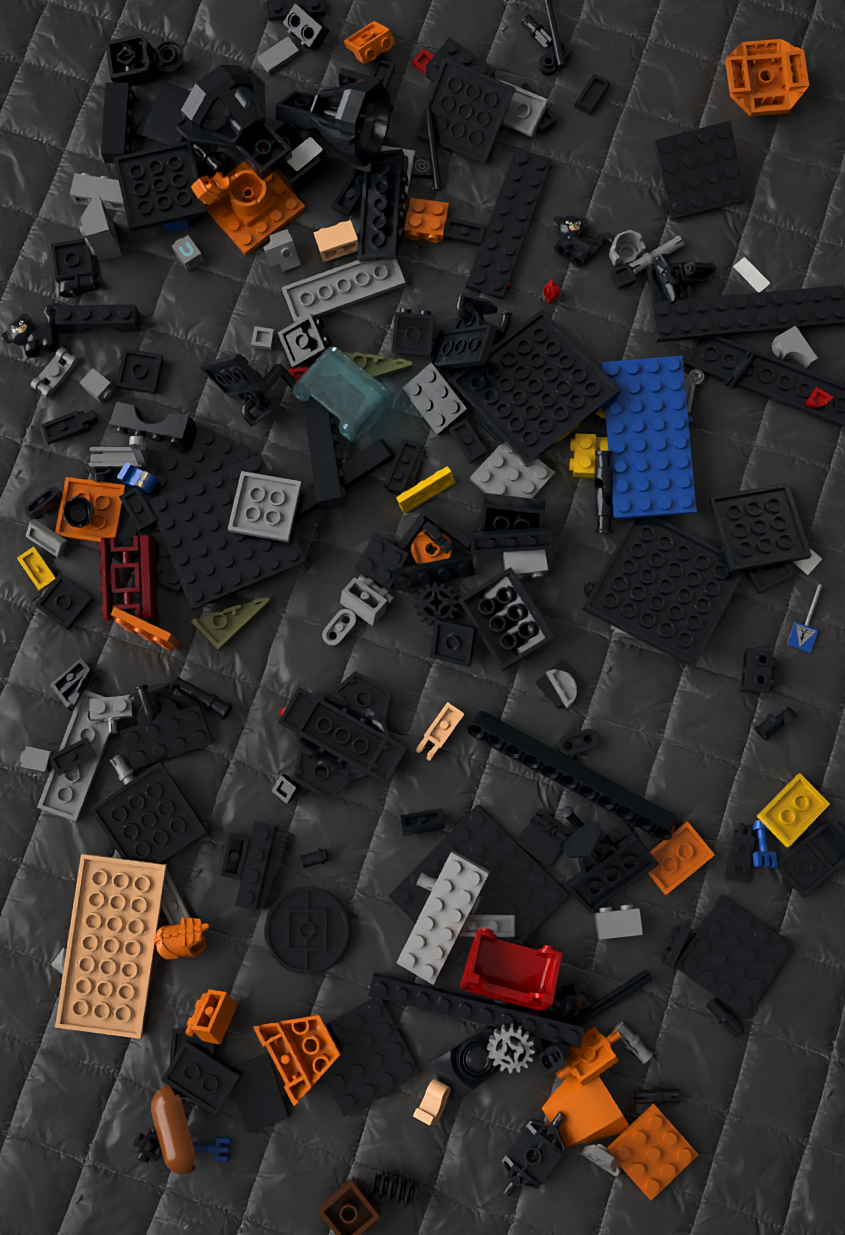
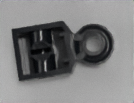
(137, 62)

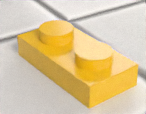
(37, 568)

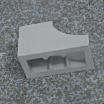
(794, 346)

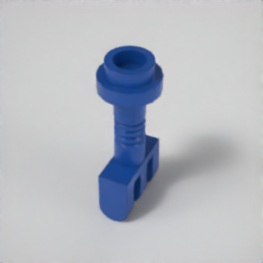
(763, 857)
(215, 1148)

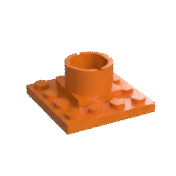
(254, 208)

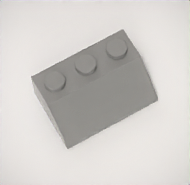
(99, 230)

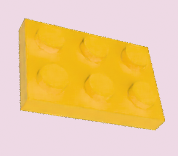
(793, 810)

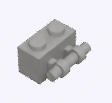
(366, 599)

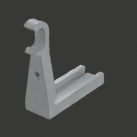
(116, 457)

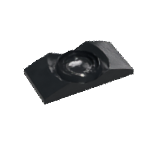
(467, 1063)

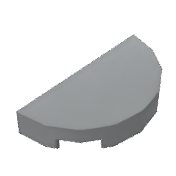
(564, 685)

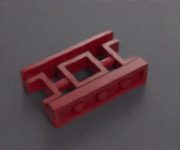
(144, 576)

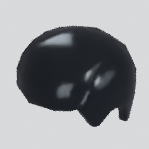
(78, 512)

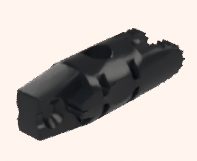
(668, 278)

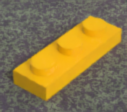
(425, 490)

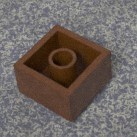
(349, 1209)

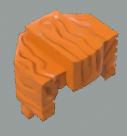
(211, 189)

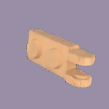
(441, 729)

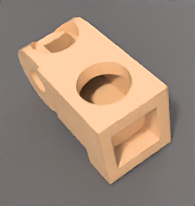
(433, 1103)

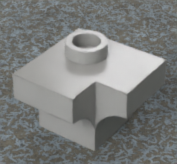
(282, 251)

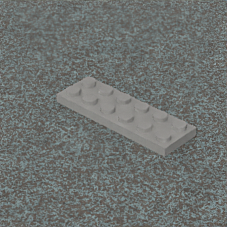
(342, 287)
(68, 792)
(443, 917)

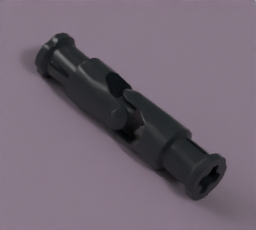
(603, 476)

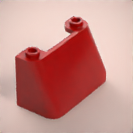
(511, 971)

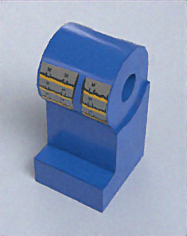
(135, 477)

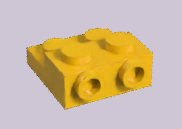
(584, 455)

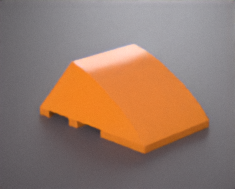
(300, 1051)
(588, 1111)

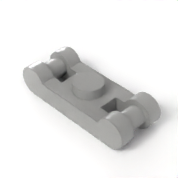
(55, 372)

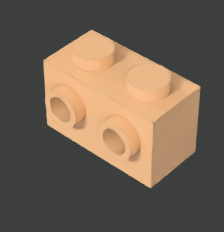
(336, 240)

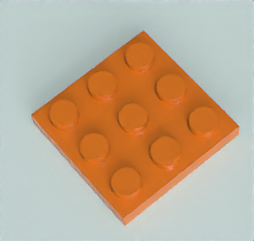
(106, 507)
(146, 630)
(652, 1152)

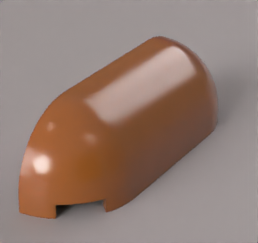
(173, 1131)

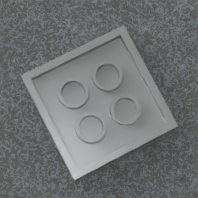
(507, 475)
(265, 506)

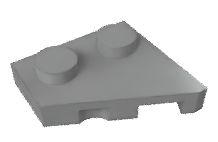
(601, 1157)

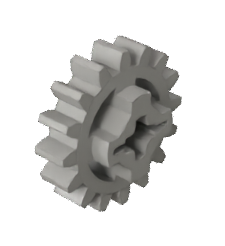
(505, 1055)

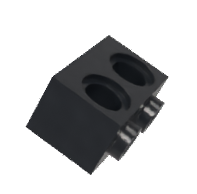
(308, 23)

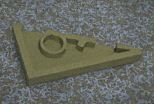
(378, 365)
(224, 625)

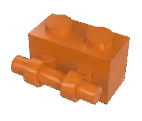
(211, 1016)

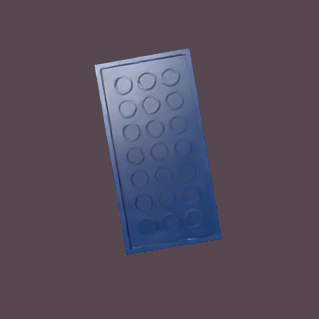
(649, 439)

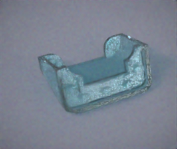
(344, 391)

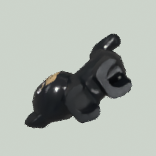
(571, 231)
(24, 333)

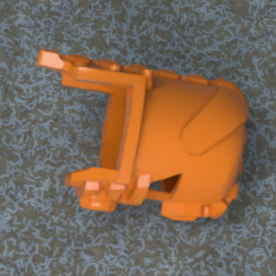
(181, 939)

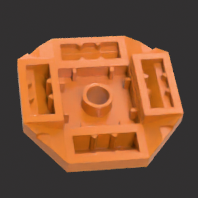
(775, 62)

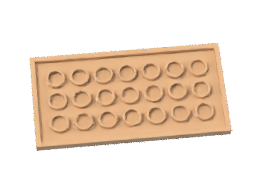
(111, 946)

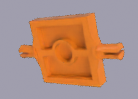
(592, 1057)

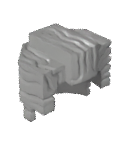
(626, 248)

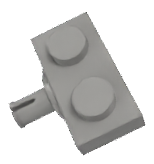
(111, 710)

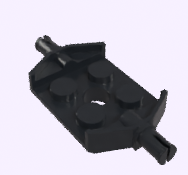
(537, 1136)

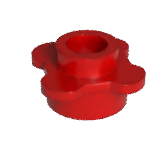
(551, 291)

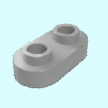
(338, 627)

